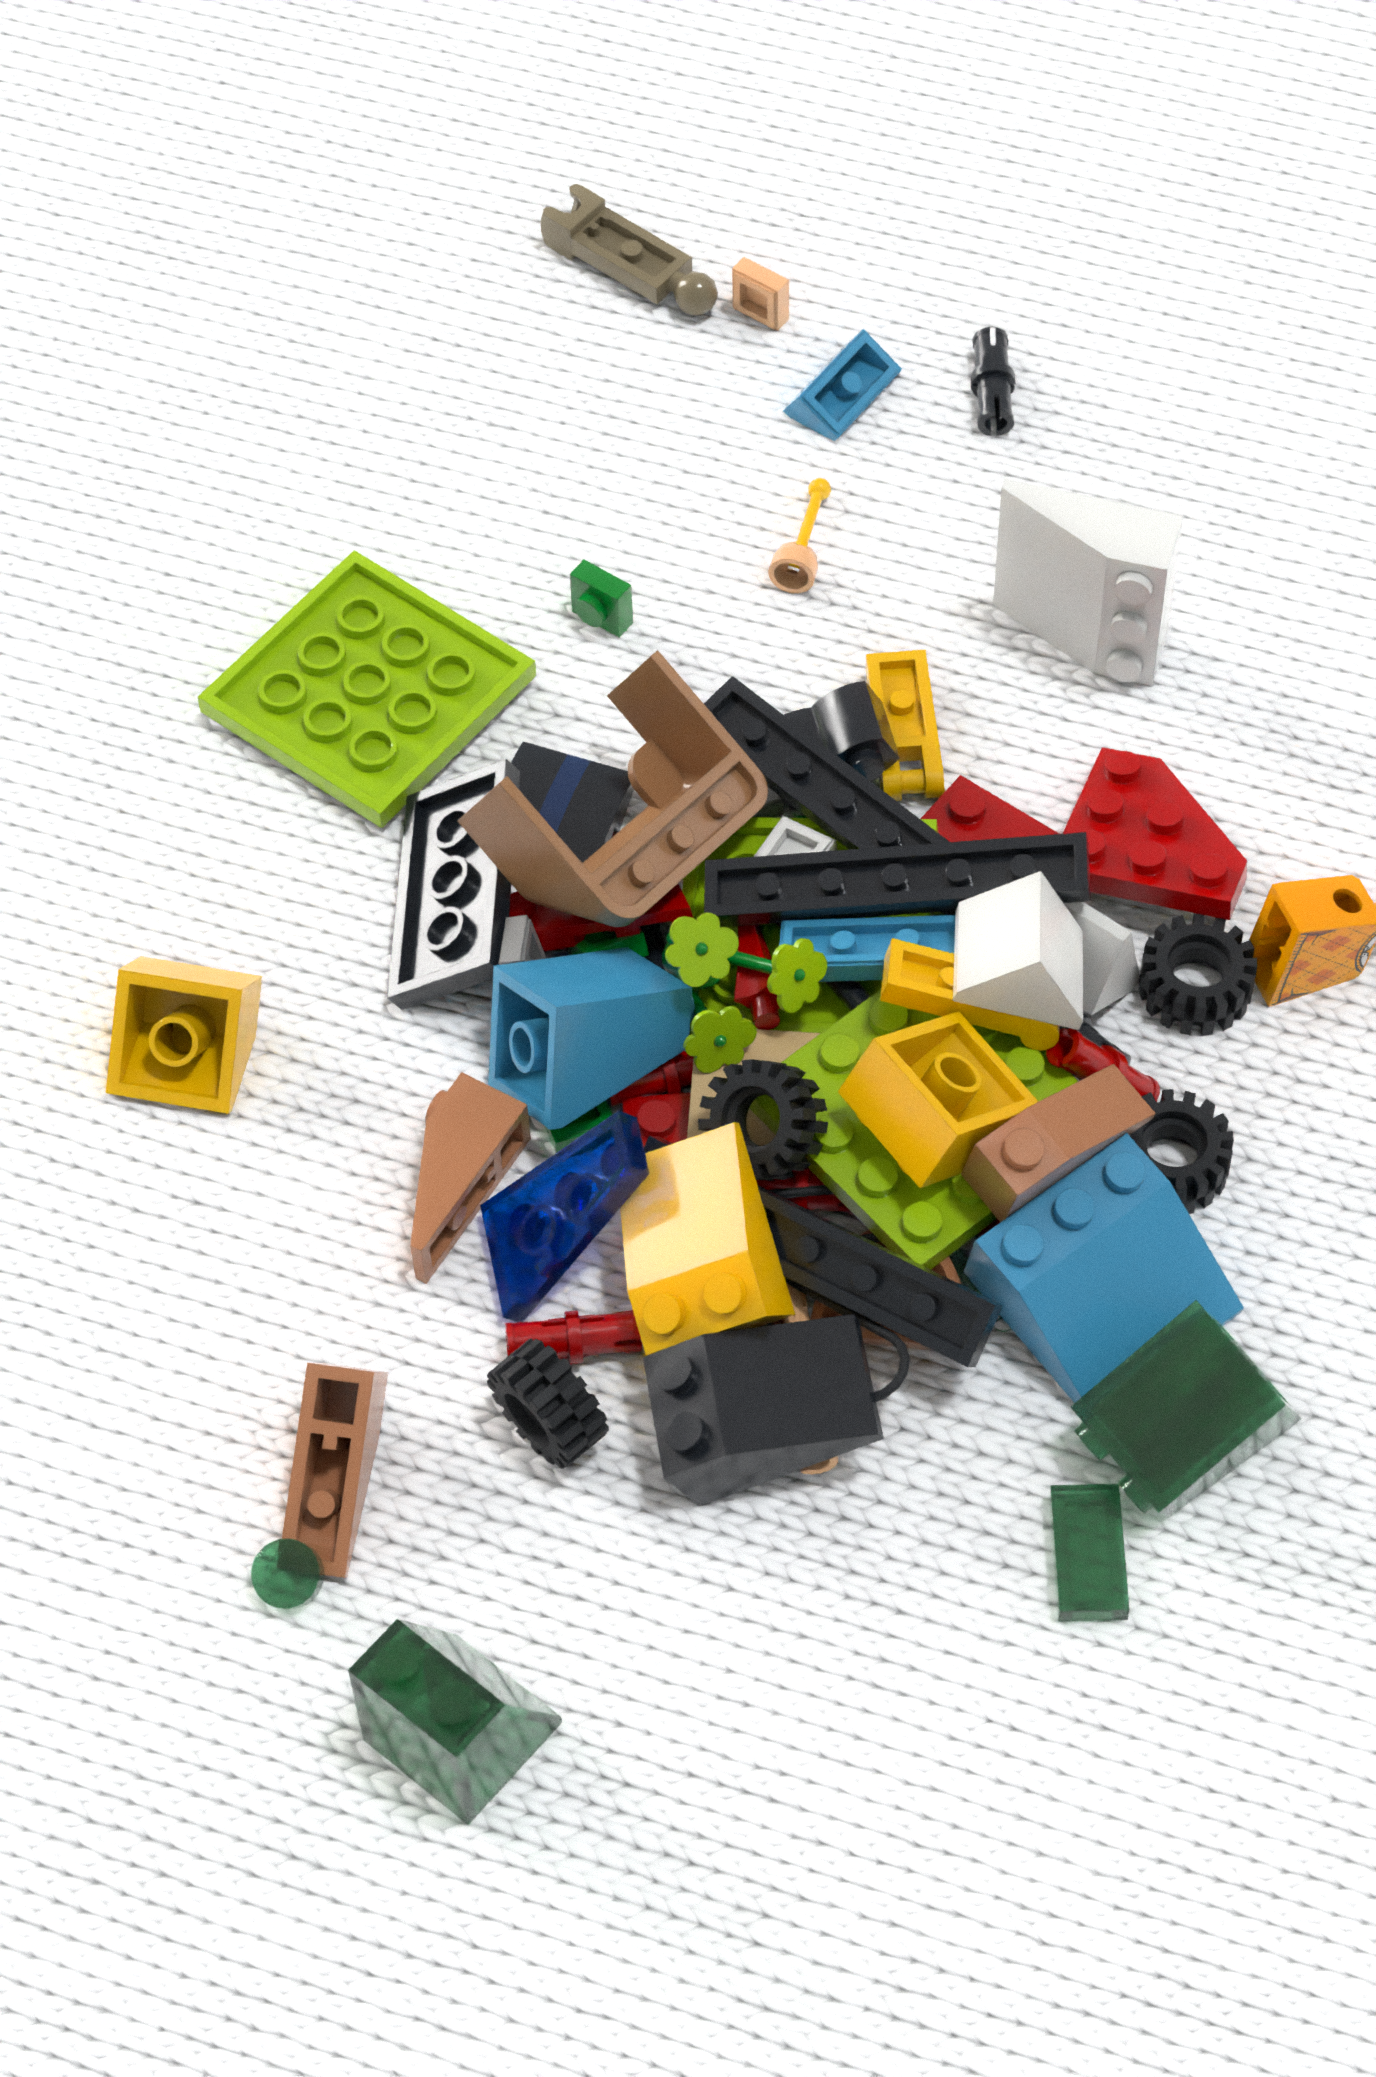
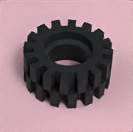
(1201, 945)
(795, 1107)
(1200, 1130)
(547, 1403)

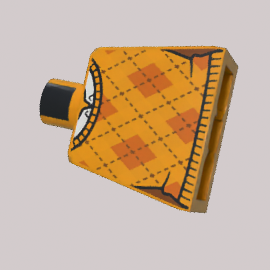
(1312, 936)

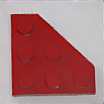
(1154, 838)

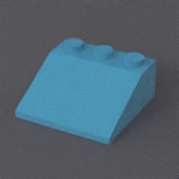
(1098, 1267)

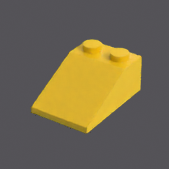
(700, 1244)

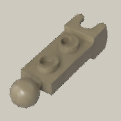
(626, 252)

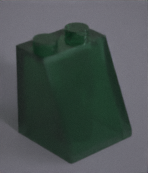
(1182, 1412)
(446, 1715)

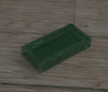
(1088, 1552)

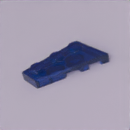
(558, 1210)

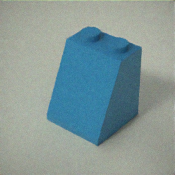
(582, 1029)

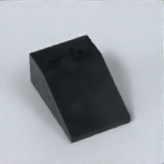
(760, 1403)

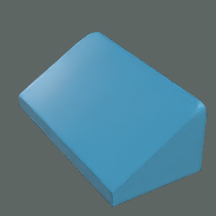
(844, 387)

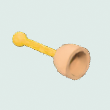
(797, 553)

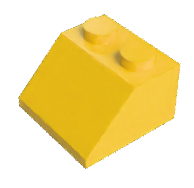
(182, 1033)
(933, 1095)

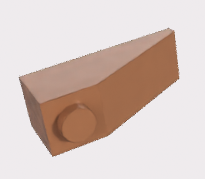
(1053, 1140)
(466, 1152)
(334, 1460)

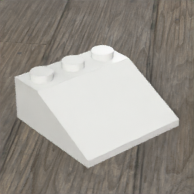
(1088, 576)

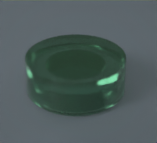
(287, 1574)

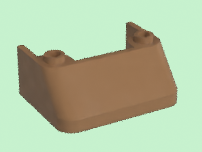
(696, 797)

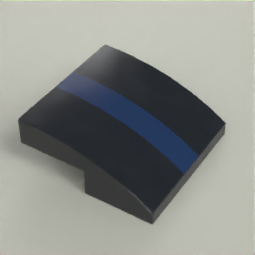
(574, 795)

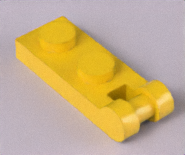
(906, 693)
(923, 981)

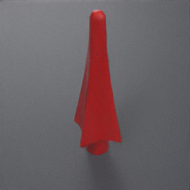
(752, 985)

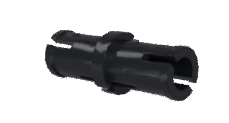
(993, 381)

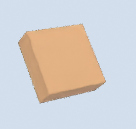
(760, 293)

